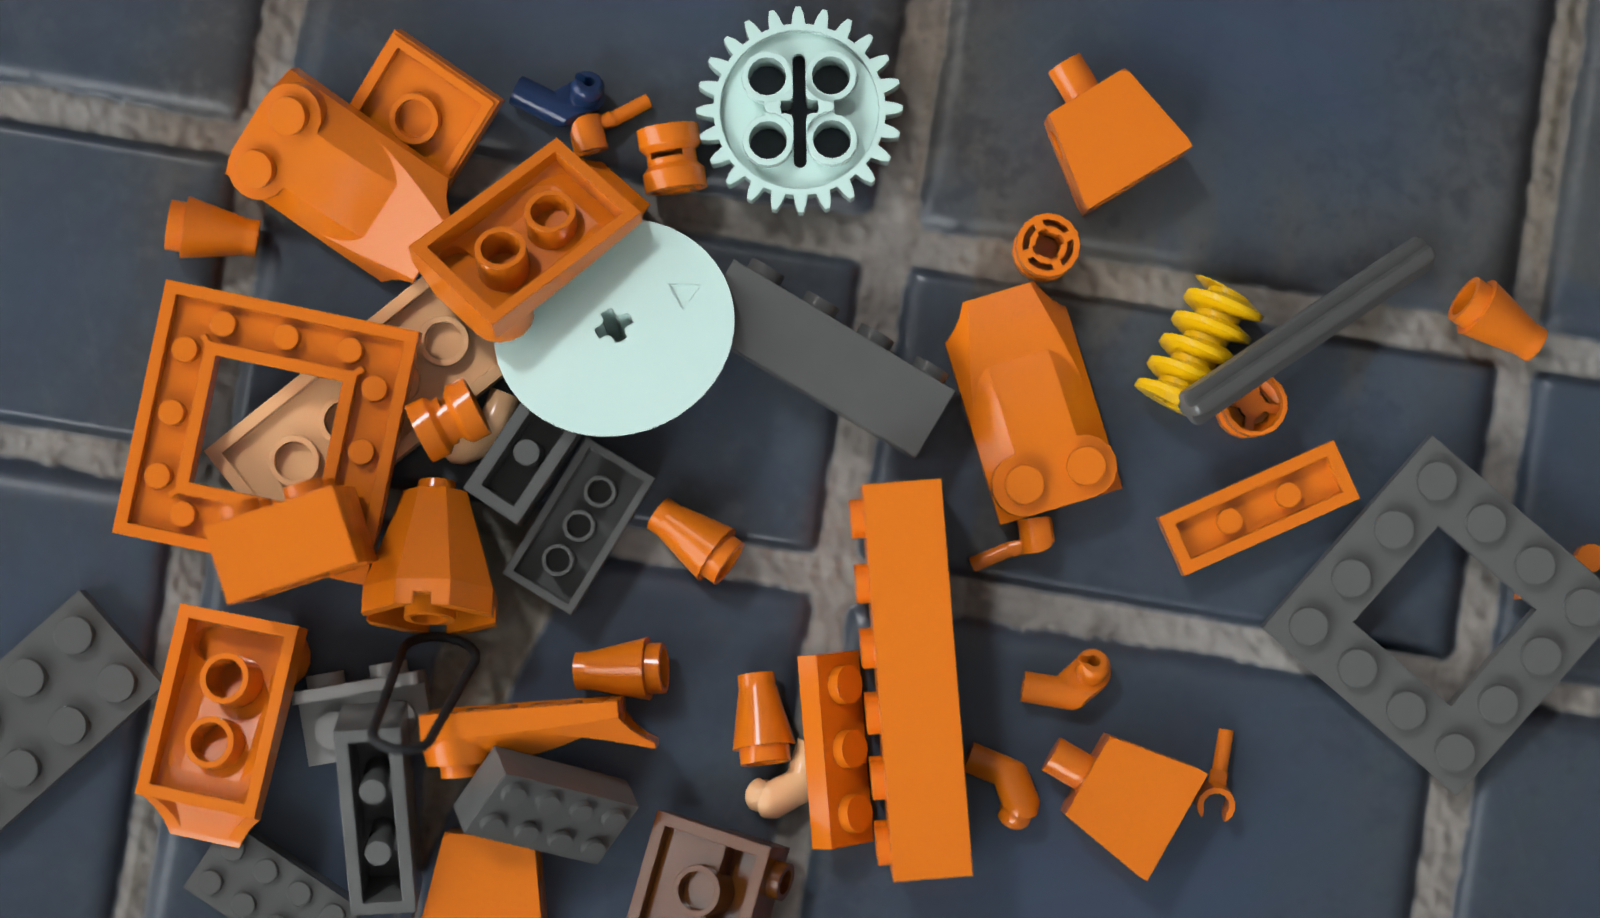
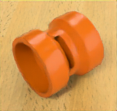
(671, 158)
(1037, 255)
(1262, 408)
(445, 421)

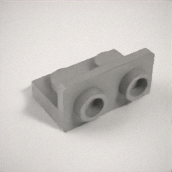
(329, 691)

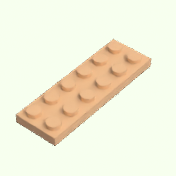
(292, 430)

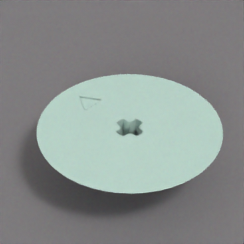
(627, 370)

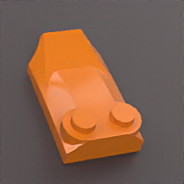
(339, 176)
(525, 239)
(1029, 403)
(220, 721)
(526, 728)

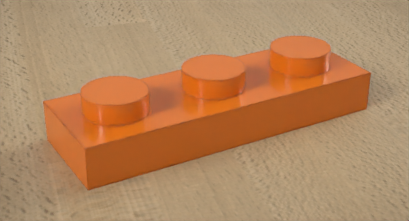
(1257, 508)
(835, 749)

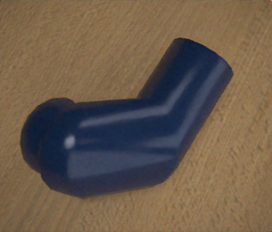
(563, 104)

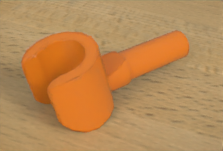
(588, 130)
(1034, 535)
(1218, 776)

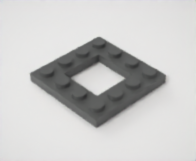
(1465, 732)

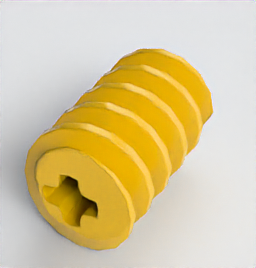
(1202, 340)

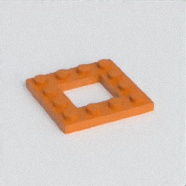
(190, 338)

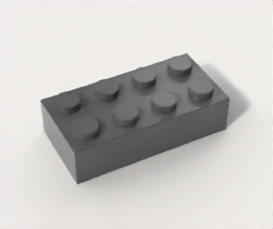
(579, 526)
(545, 805)
(265, 883)

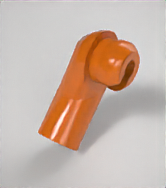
(1072, 686)
(1012, 782)

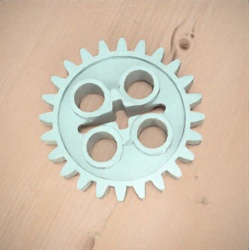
(856, 111)

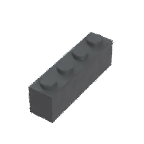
(832, 362)

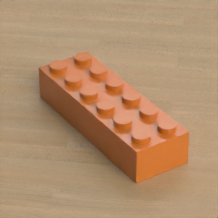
(915, 680)

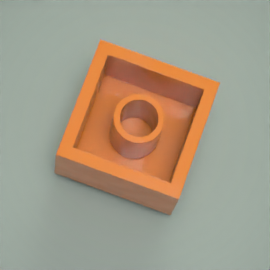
(289, 543)

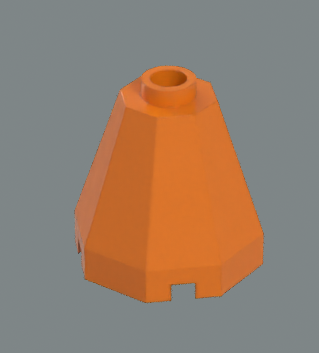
(431, 565)

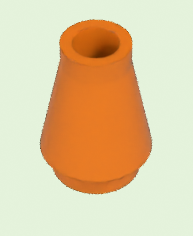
(206, 230)
(1495, 318)
(697, 540)
(624, 669)
(761, 722)

